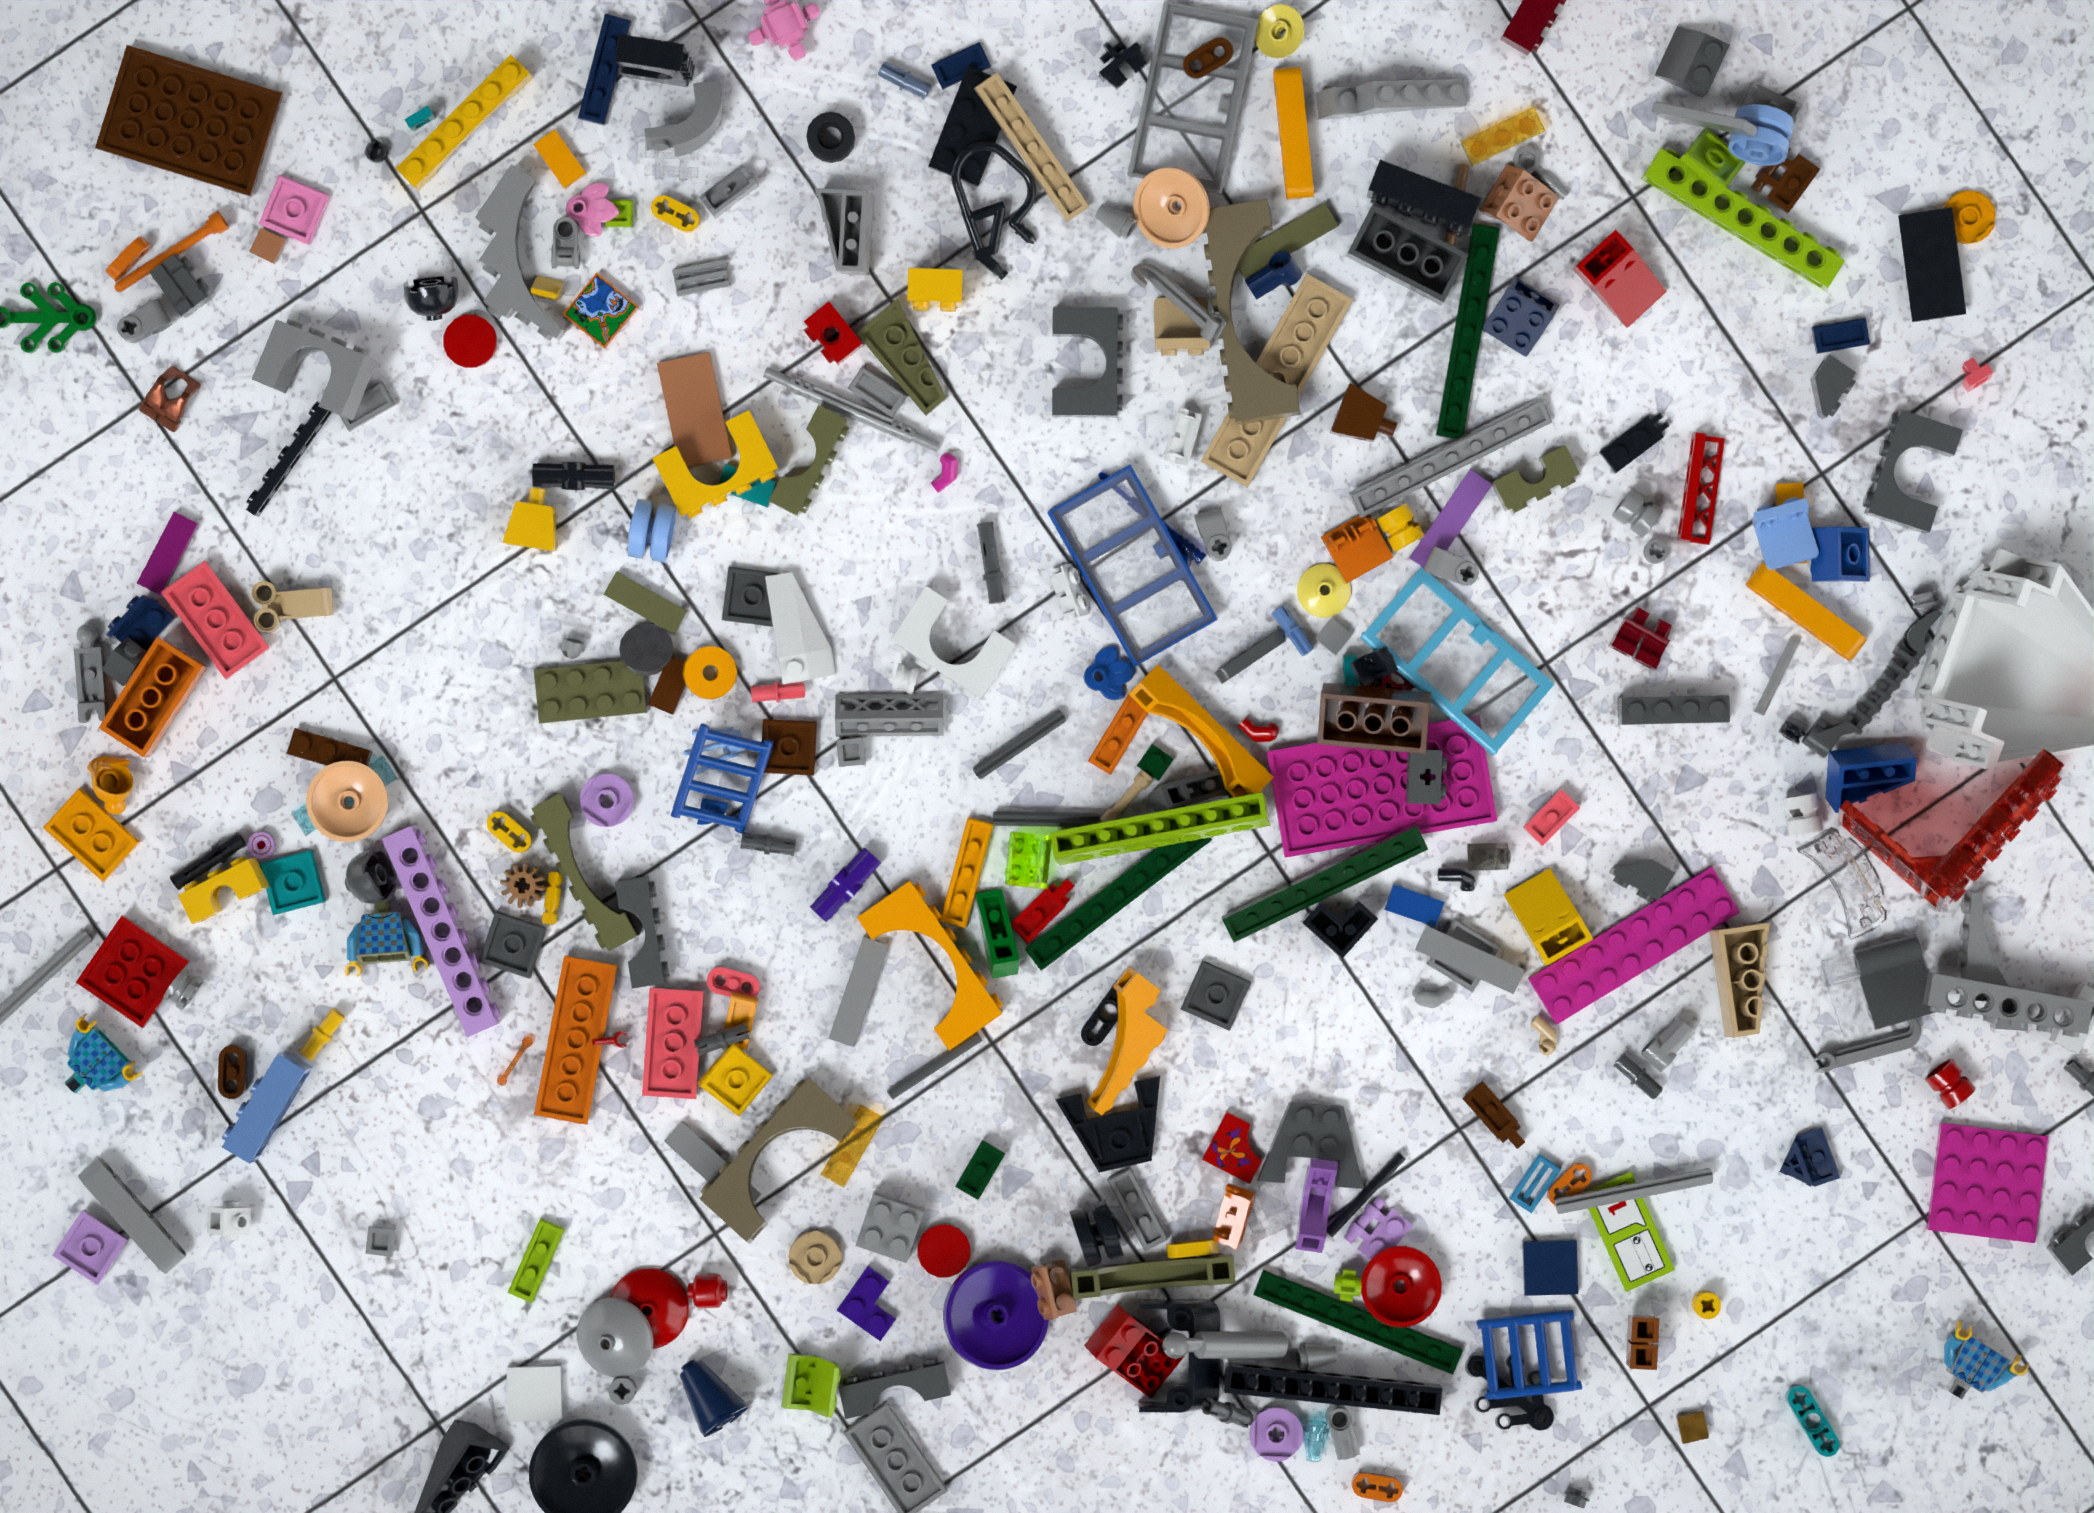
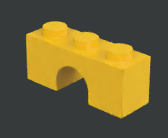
(201, 899)

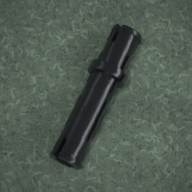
(217, 851)

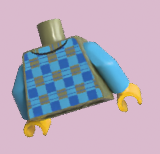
(383, 939)

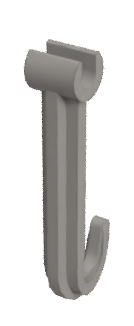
(1211, 324)
(1871, 1049)

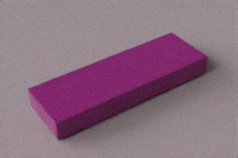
(167, 553)

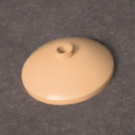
(1157, 209)
(327, 801)

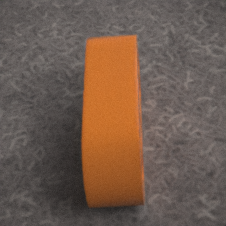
(128, 258)
(1566, 1177)
(1377, 1480)

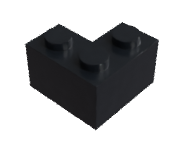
(1339, 933)

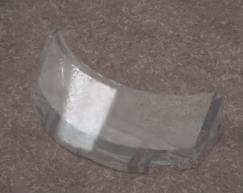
(1852, 878)

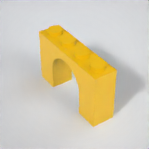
(754, 465)

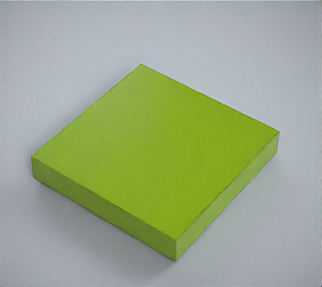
(1712, 160)

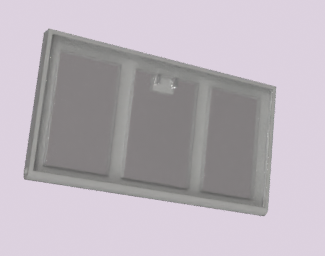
(1189, 119)

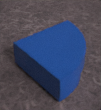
(714, 806)

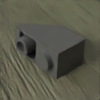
(1828, 385)
(1645, 876)

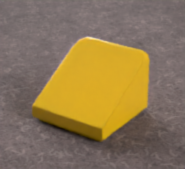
(547, 288)

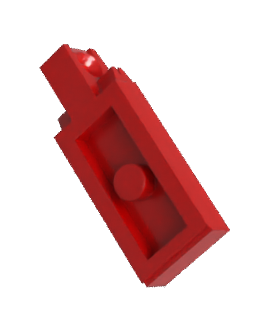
(1041, 911)

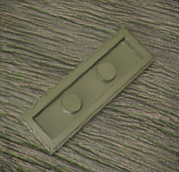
(645, 602)

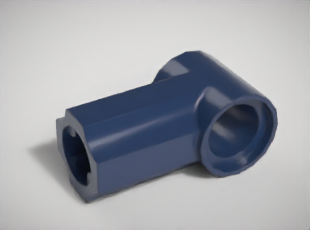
(1280, 271)

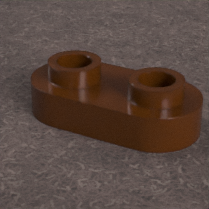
(1207, 57)
(232, 1071)

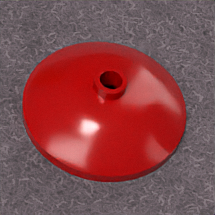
(661, 1293)
(1405, 1305)

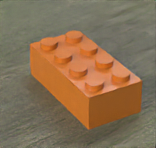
(153, 697)

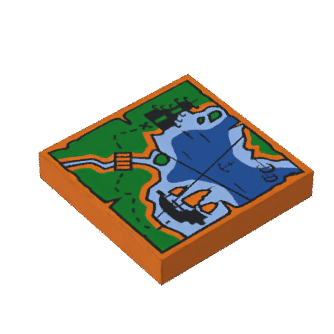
(600, 310)

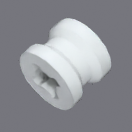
(905, 679)

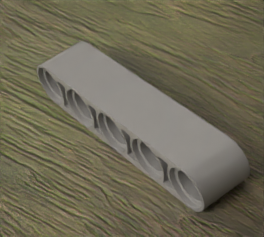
(132, 1215)

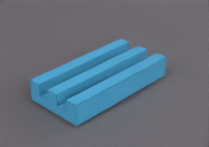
(1521, 1202)

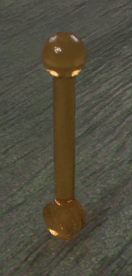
(502, 1079)

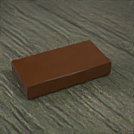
(669, 687)

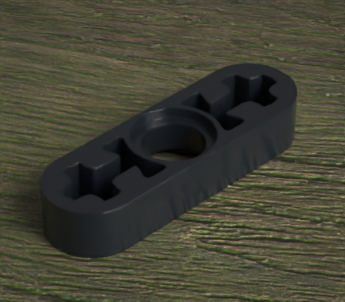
(1097, 1012)

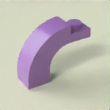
(1315, 1205)

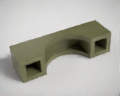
(794, 492)

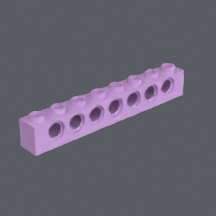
(471, 1021)

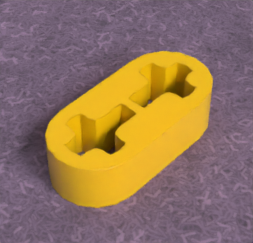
(677, 207)
(505, 836)
(1191, 1248)

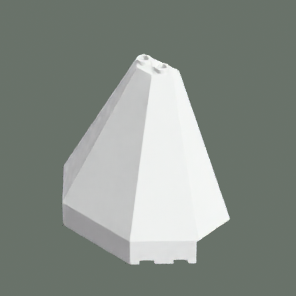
(2010, 666)

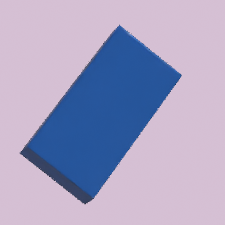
(1414, 905)

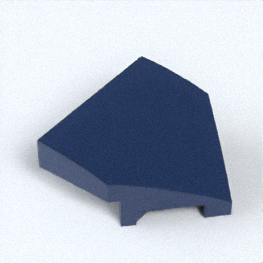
(1811, 1159)

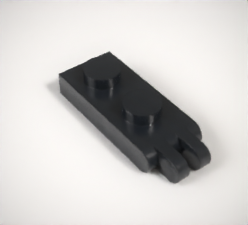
(1633, 442)

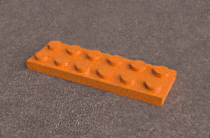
(570, 1056)

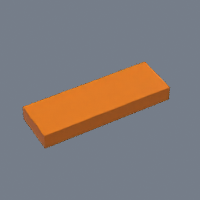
(1118, 735)

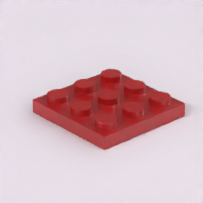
(132, 971)

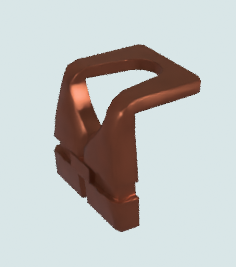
(168, 410)

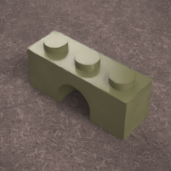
(1557, 470)

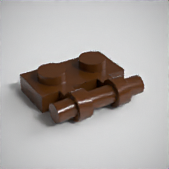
(1791, 184)

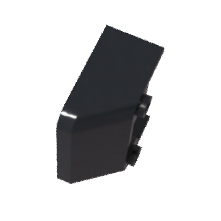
(1203, 1374)

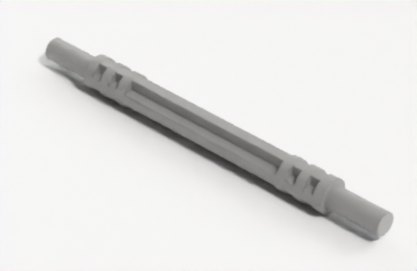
(851, 409)

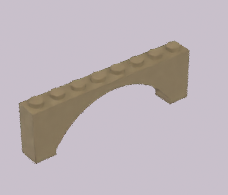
(1253, 391)

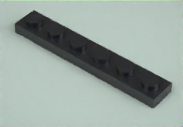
(288, 458)

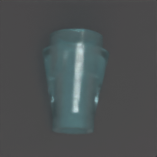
(1315, 1438)

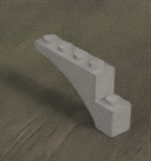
(1390, 96)
(1976, 958)

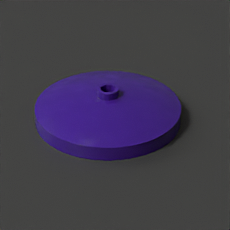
(1017, 1323)

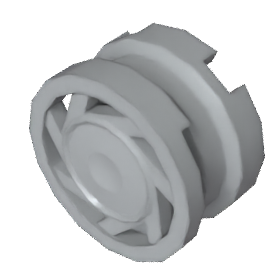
(183, 988)

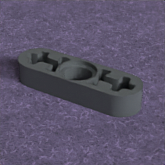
(1250, 656)

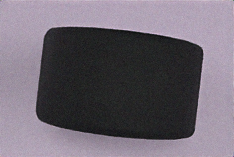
(814, 131)

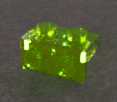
(1028, 860)

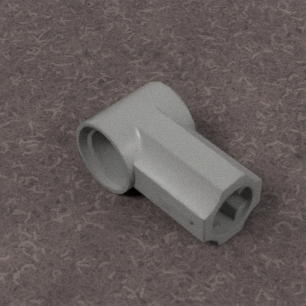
(1663, 1048)
(1342, 1433)

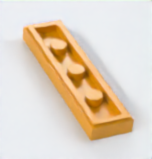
(966, 872)

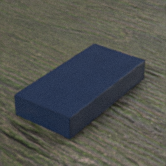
(952, 68)
(1840, 335)

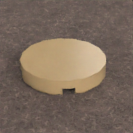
(815, 1257)

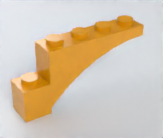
(1134, 1040)

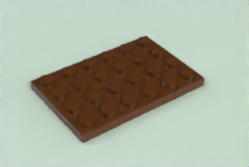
(189, 121)

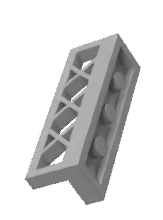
(889, 720)

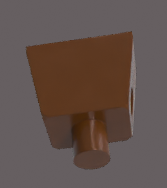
(1361, 416)

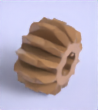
(530, 879)

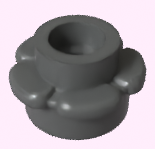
(1576, 1498)

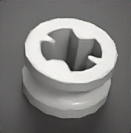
(1653, 559)
(1923, 599)

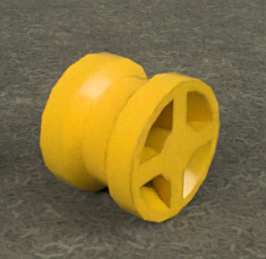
(1702, 1301)

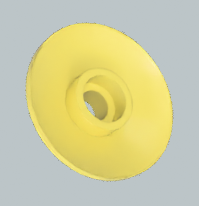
(1269, 28)
(1309, 591)

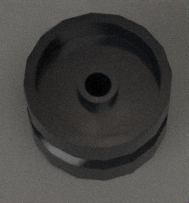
(1097, 1233)

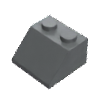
(1692, 60)

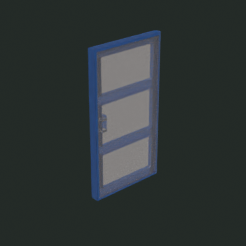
(1132, 565)

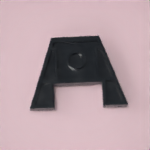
(1119, 1137)

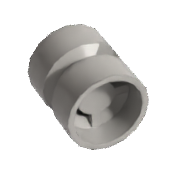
(1637, 512)

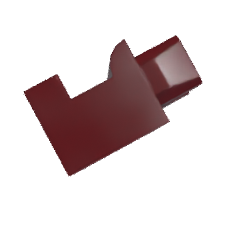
(1652, 643)

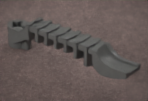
(1823, 735)

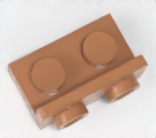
(1053, 1289)

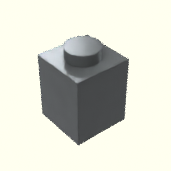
(124, 661)

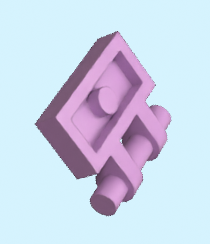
(1386, 1234)

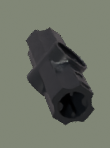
(573, 476)

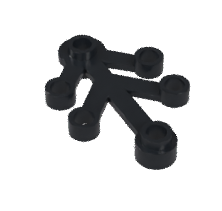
(1531, 1410)

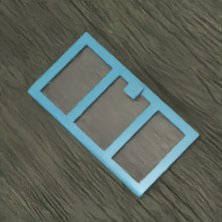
(1459, 660)

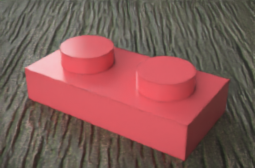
(1551, 817)

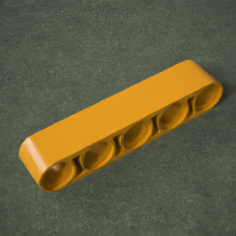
(1293, 133)
(1806, 612)

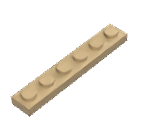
(1031, 147)

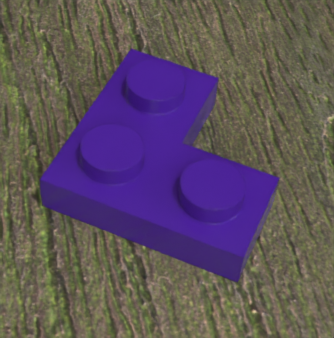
(860, 1304)

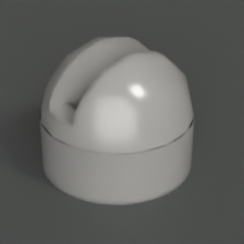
(571, 647)

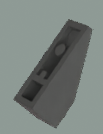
(1189, 791)

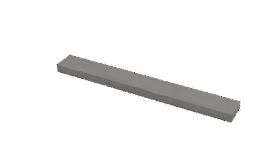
(1450, 457)

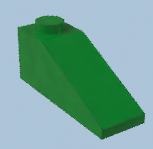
(997, 934)

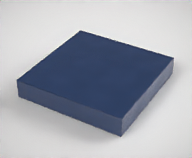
(1550, 1267)

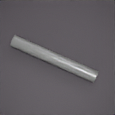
(1776, 677)

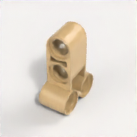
(291, 604)

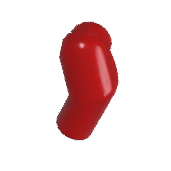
(1259, 733)

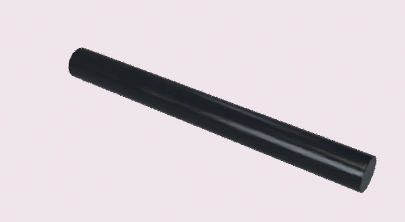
(1365, 1194)

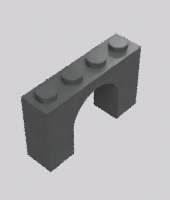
(1102, 327)
(1886, 498)

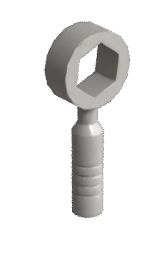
(1544, 177)

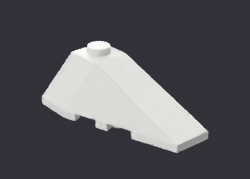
(798, 637)

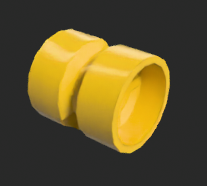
(1400, 527)

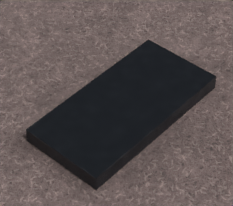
(1932, 264)

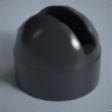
(381, 153)

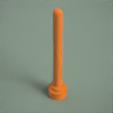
(215, 224)

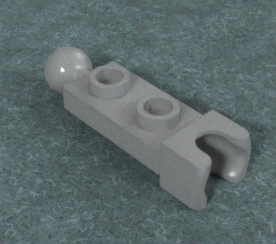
(89, 675)

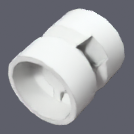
(1802, 814)

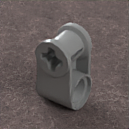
(565, 245)
(147, 321)
(1213, 529)
(1448, 566)

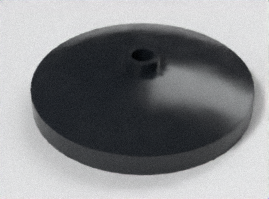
(578, 1444)

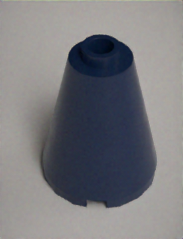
(710, 1398)

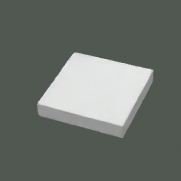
(534, 1393)

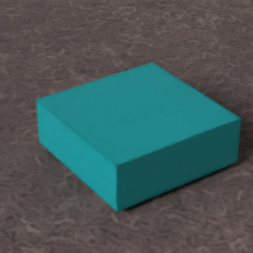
(420, 118)

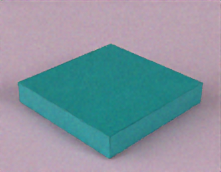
(293, 882)

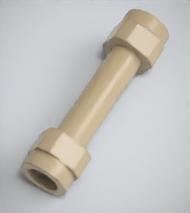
(1142, 781)

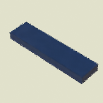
(603, 71)

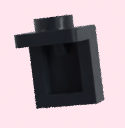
(1373, 665)

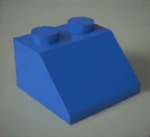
(1841, 554)

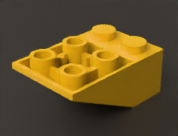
(1547, 917)

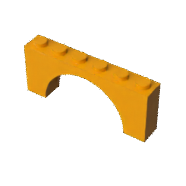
(972, 1004)

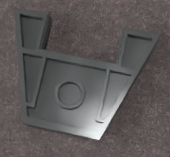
(1313, 1133)

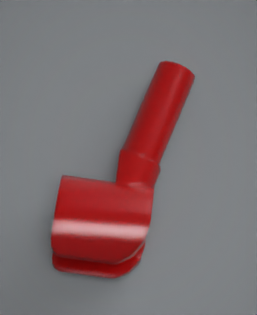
(610, 1040)

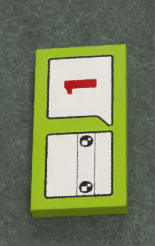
(1630, 1237)

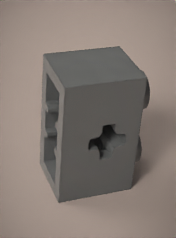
(1416, 789)

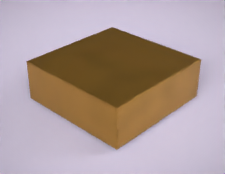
(1692, 1427)

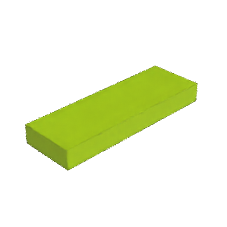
(536, 1260)

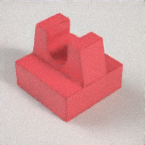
(1975, 374)

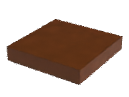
(792, 746)

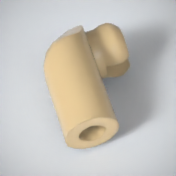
(1548, 1035)

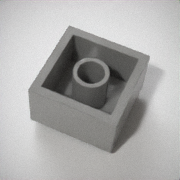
(890, 1227)

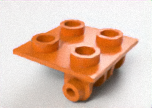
(1357, 547)

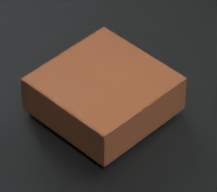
(267, 245)

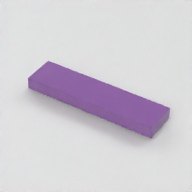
(1452, 517)

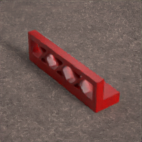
(1692, 485)

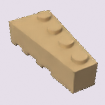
(1740, 976)

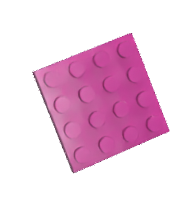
(1987, 1182)

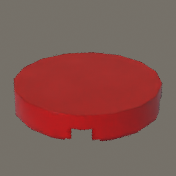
(470, 341)
(943, 1250)

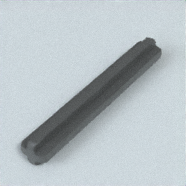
(1019, 744)
(1047, 819)

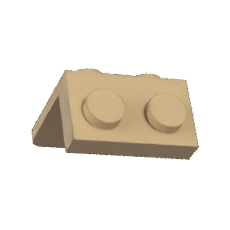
(1176, 331)

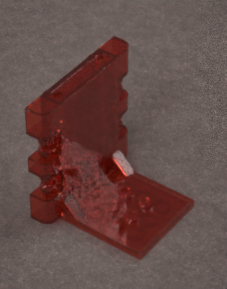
(1945, 877)

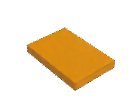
(91, 834)

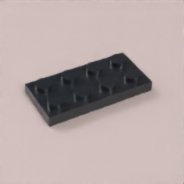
(966, 124)

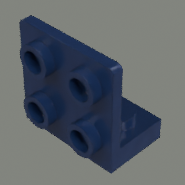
(1520, 316)
(141, 622)

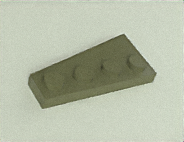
(898, 350)

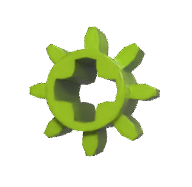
(1347, 1285)

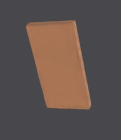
(694, 409)

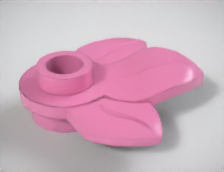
(595, 209)

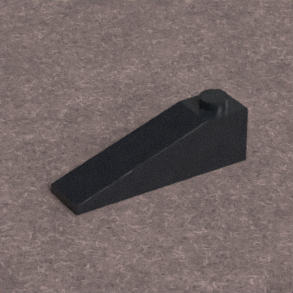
(459, 1463)

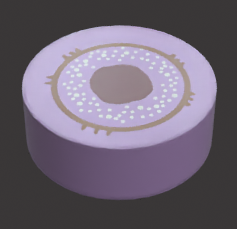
(261, 845)

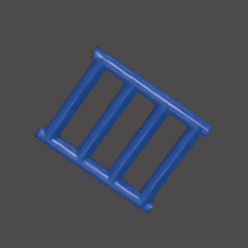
(747, 798)
(1520, 1388)

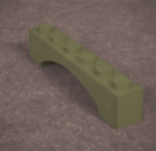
(554, 820)
(1155, 1274)

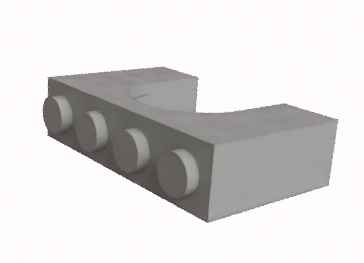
(349, 367)

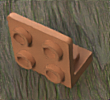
(1519, 202)

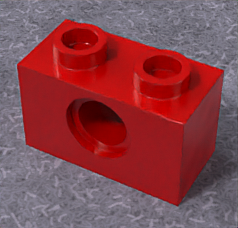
(828, 318)

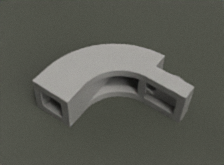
(696, 129)

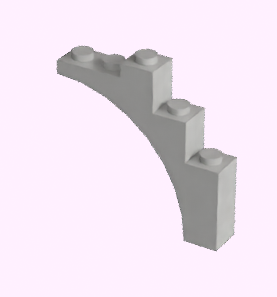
(502, 215)

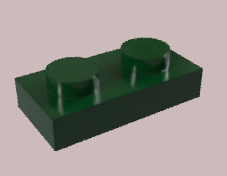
(980, 1169)

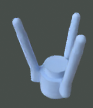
(733, 751)

